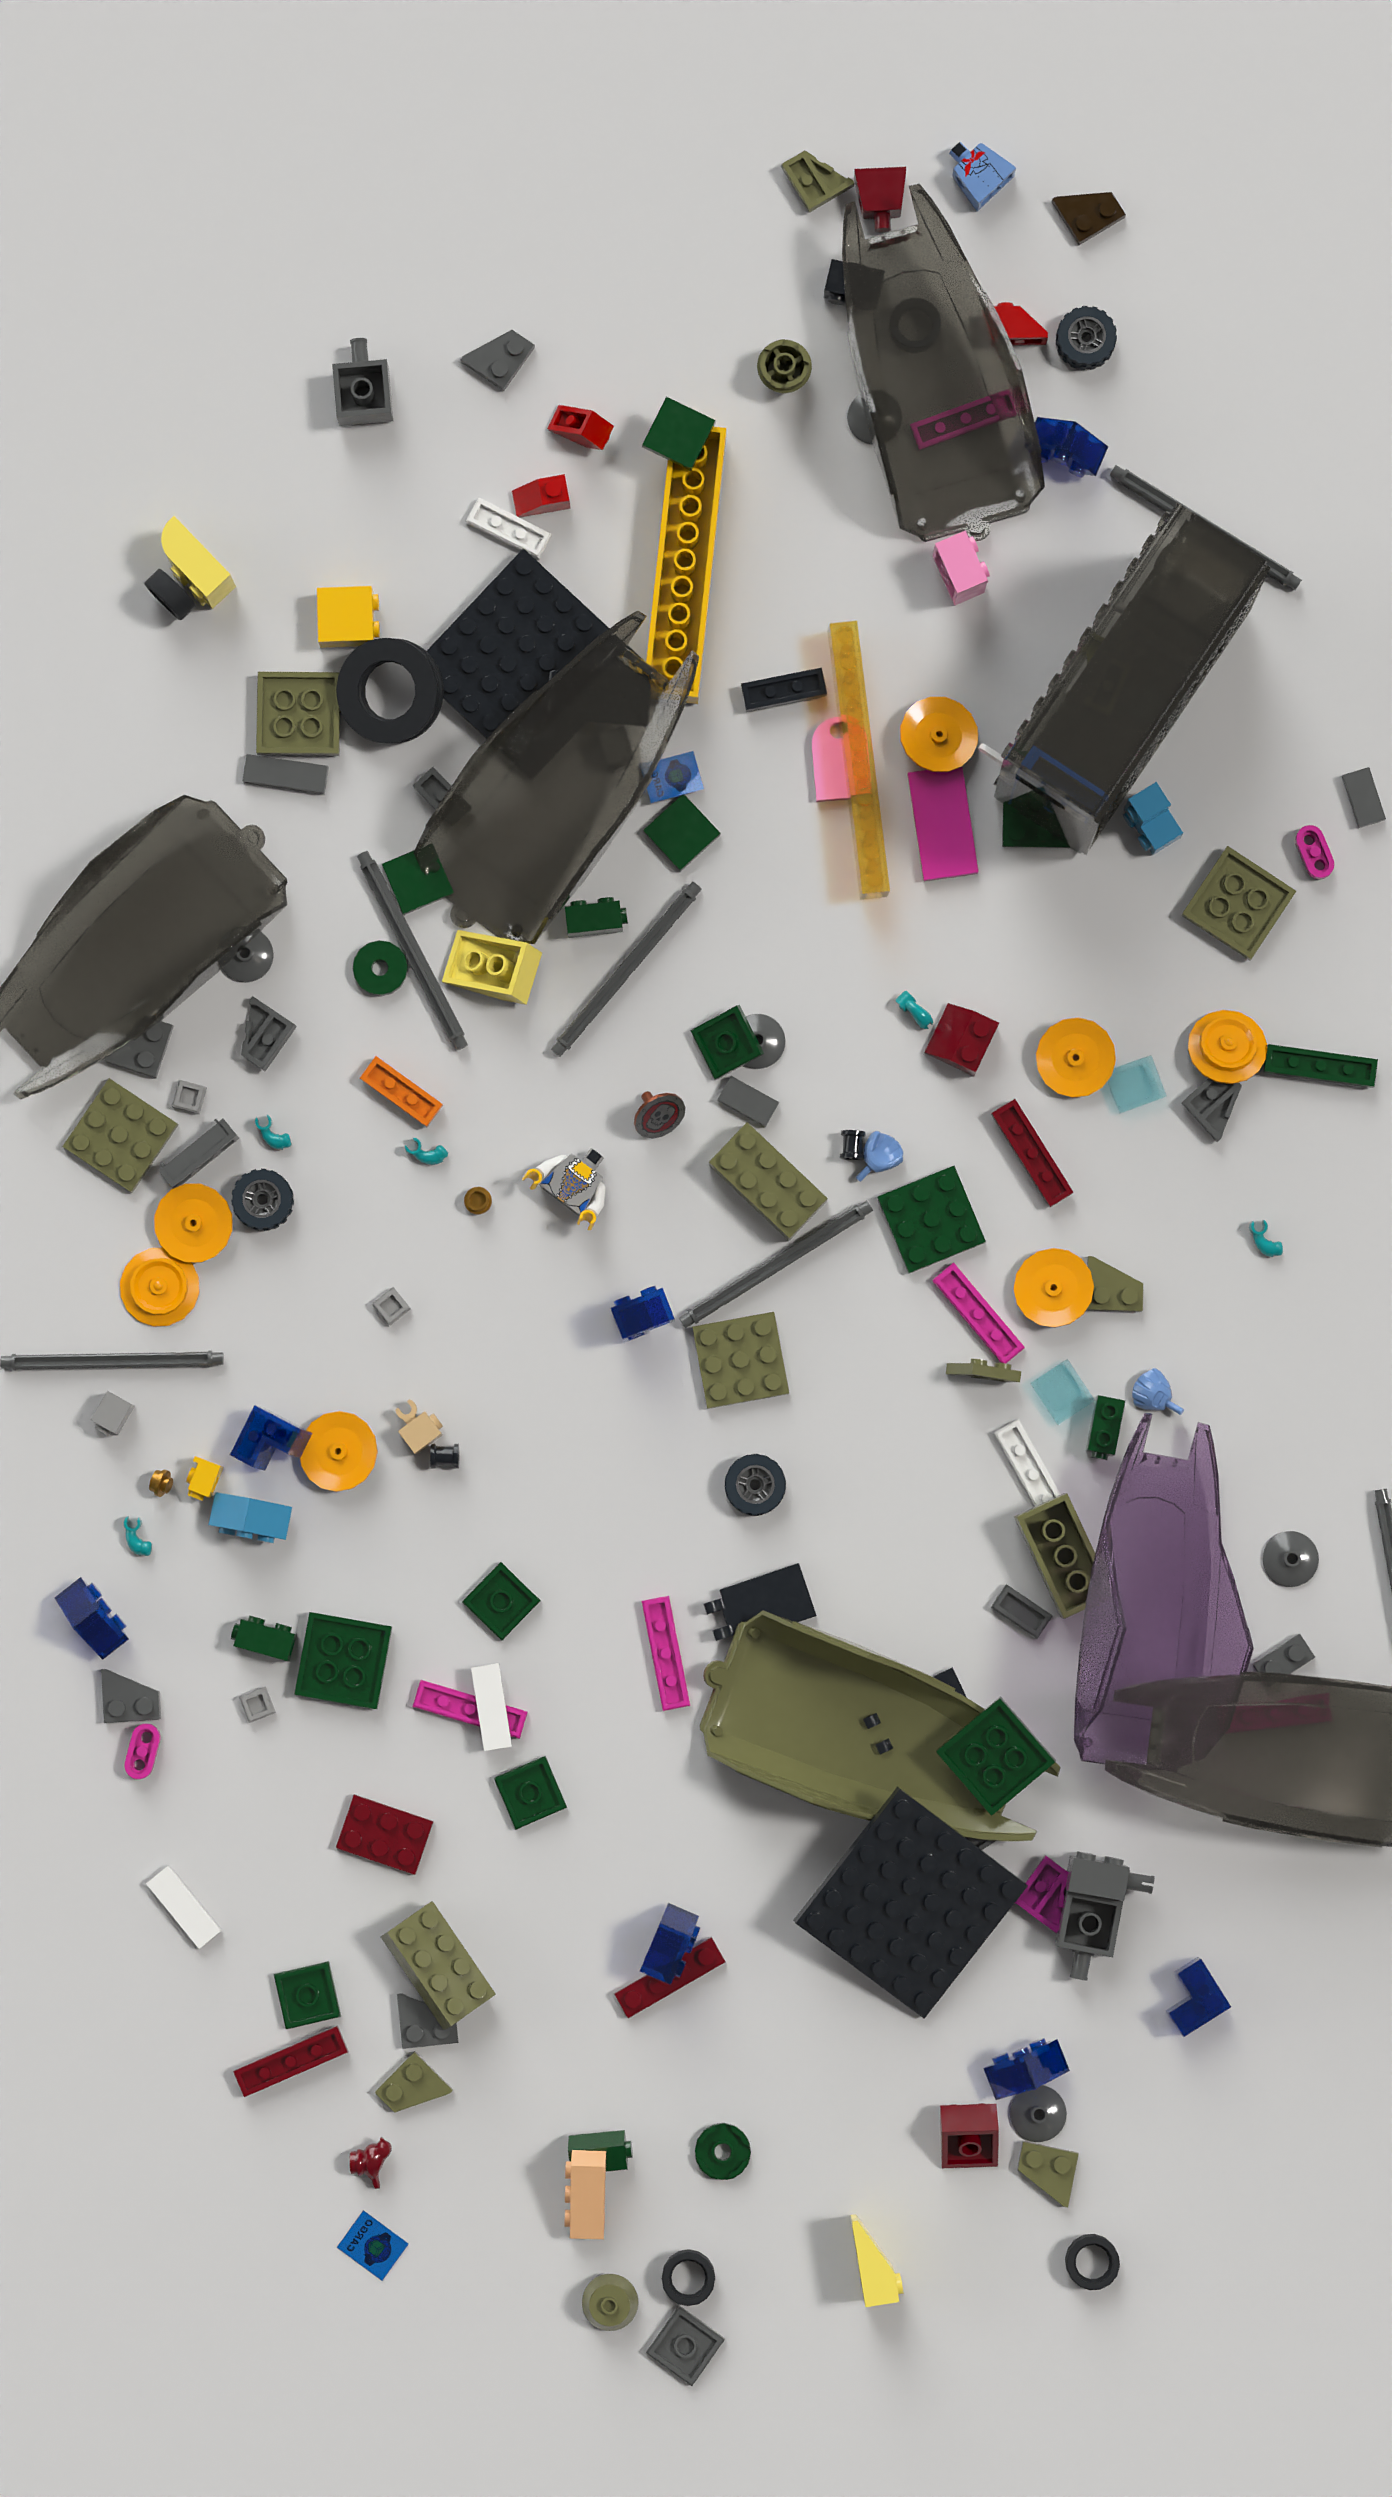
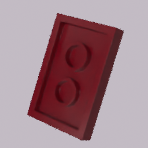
(384, 1834)

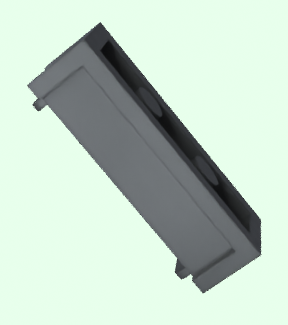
(198, 1154)

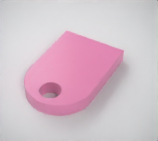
(828, 764)

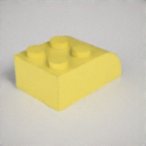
(195, 565)

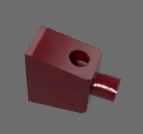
(880, 194)

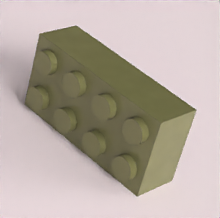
(768, 1181)
(1059, 1551)
(438, 1965)

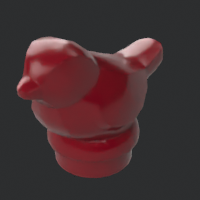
(370, 2160)

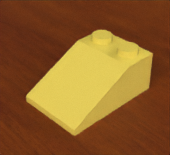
(492, 966)
(877, 2274)

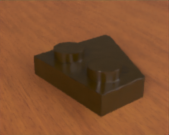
(1088, 213)

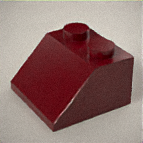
(961, 1038)
(969, 2135)

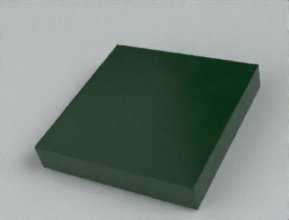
(678, 433)
(682, 832)
(412, 886)
(727, 1042)
(501, 1601)
(530, 1792)
(307, 1995)

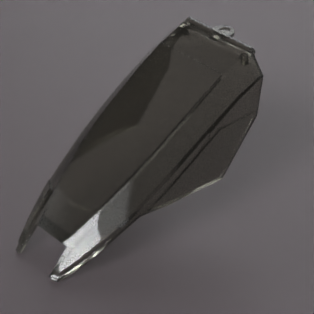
(937, 379)
(554, 787)
(138, 936)
(1271, 1752)

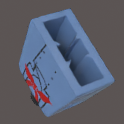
(980, 173)

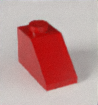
(1020, 326)
(581, 426)
(541, 496)

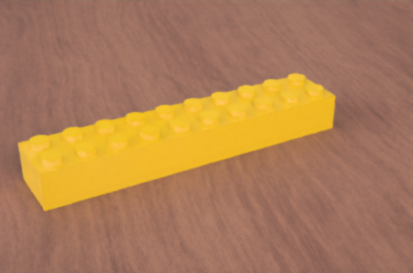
(686, 561)

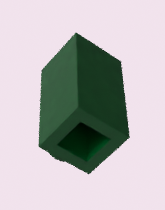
(595, 918)
(1105, 1427)
(262, 1639)
(613, 2142)

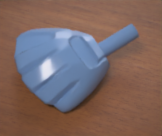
(880, 1154)
(1154, 1392)

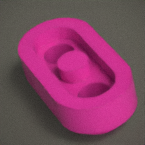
(1316, 852)
(144, 1751)

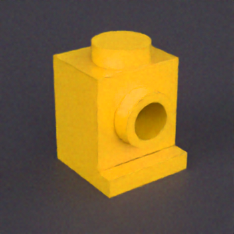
(203, 1478)

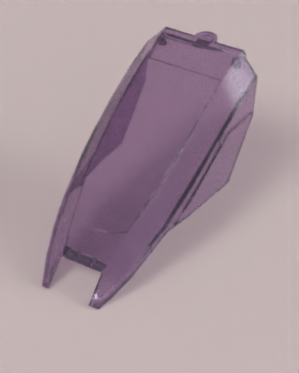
(1155, 1595)

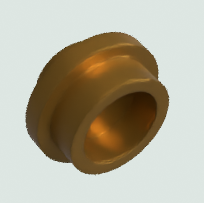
(477, 1200)
(161, 1482)

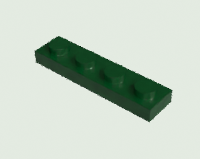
(1320, 1066)

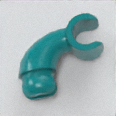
(920, 1015)
(273, 1140)
(428, 1157)
(1265, 1246)
(136, 1544)

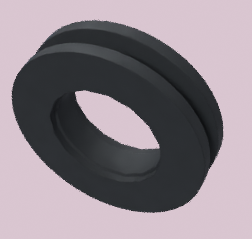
(352, 690)

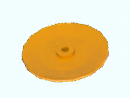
(939, 734)
(1227, 1046)
(1075, 1057)
(193, 1222)
(159, 1287)
(1053, 1287)
(339, 1451)

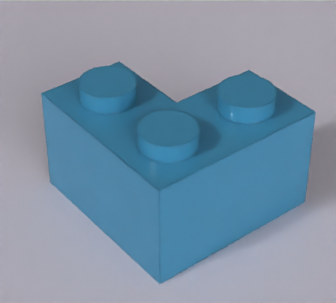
(1152, 819)
(250, 1517)

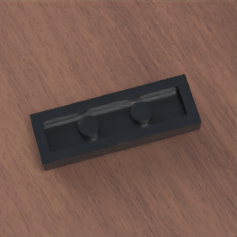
(784, 689)

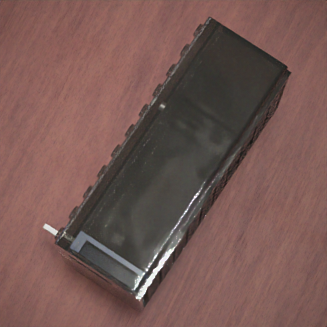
(1129, 678)

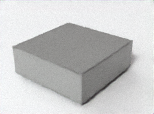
(189, 1097)
(391, 1306)
(257, 1704)

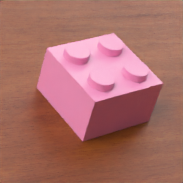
(960, 567)

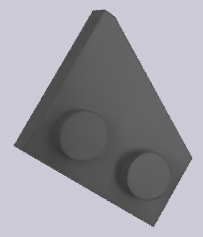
(500, 358)
(265, 1034)
(144, 1053)
(1212, 1105)
(127, 1699)
(420, 2026)

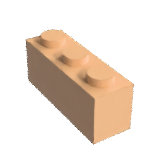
(586, 2194)

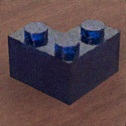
(1070, 446)
(641, 1314)
(266, 1432)
(92, 1617)
(672, 1939)
(1204, 1998)
(1026, 2068)

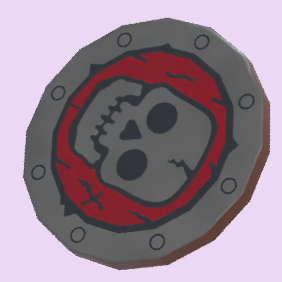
(659, 1114)

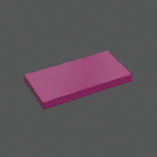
(942, 824)

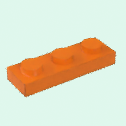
(401, 1091)

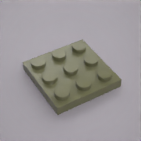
(297, 714)
(1238, 903)
(120, 1135)
(740, 1360)

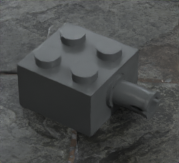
(362, 388)
(1104, 1878)
(1088, 1928)

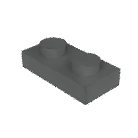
(432, 787)
(1286, 1657)

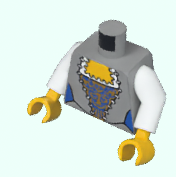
(573, 1183)

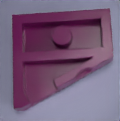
(1045, 1893)

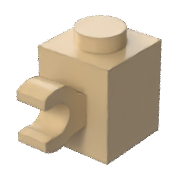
(420, 1430)

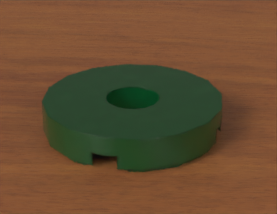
(375, 952)
(722, 2134)

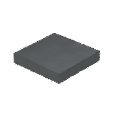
(685, 2345)

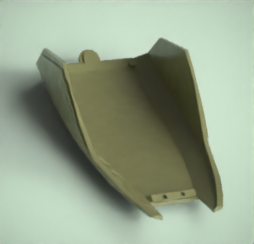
(794, 1714)

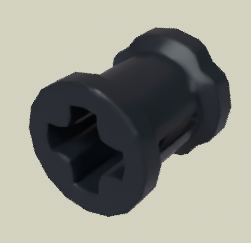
(852, 1144)
(444, 1456)

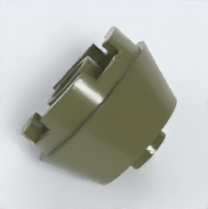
(784, 366)
(610, 2302)

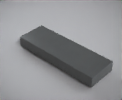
(285, 774)

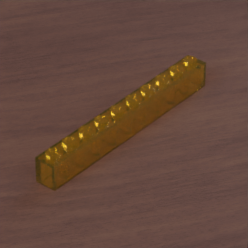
(858, 760)

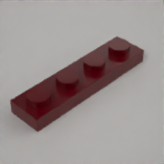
(1032, 1153)
(650, 1990)
(290, 2061)

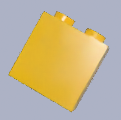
(346, 616)

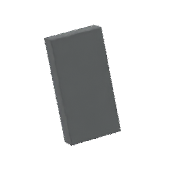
(1363, 797)
(748, 1101)
(1021, 1611)

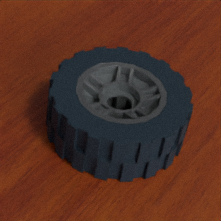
(1081, 323)
(257, 1184)
(761, 1469)

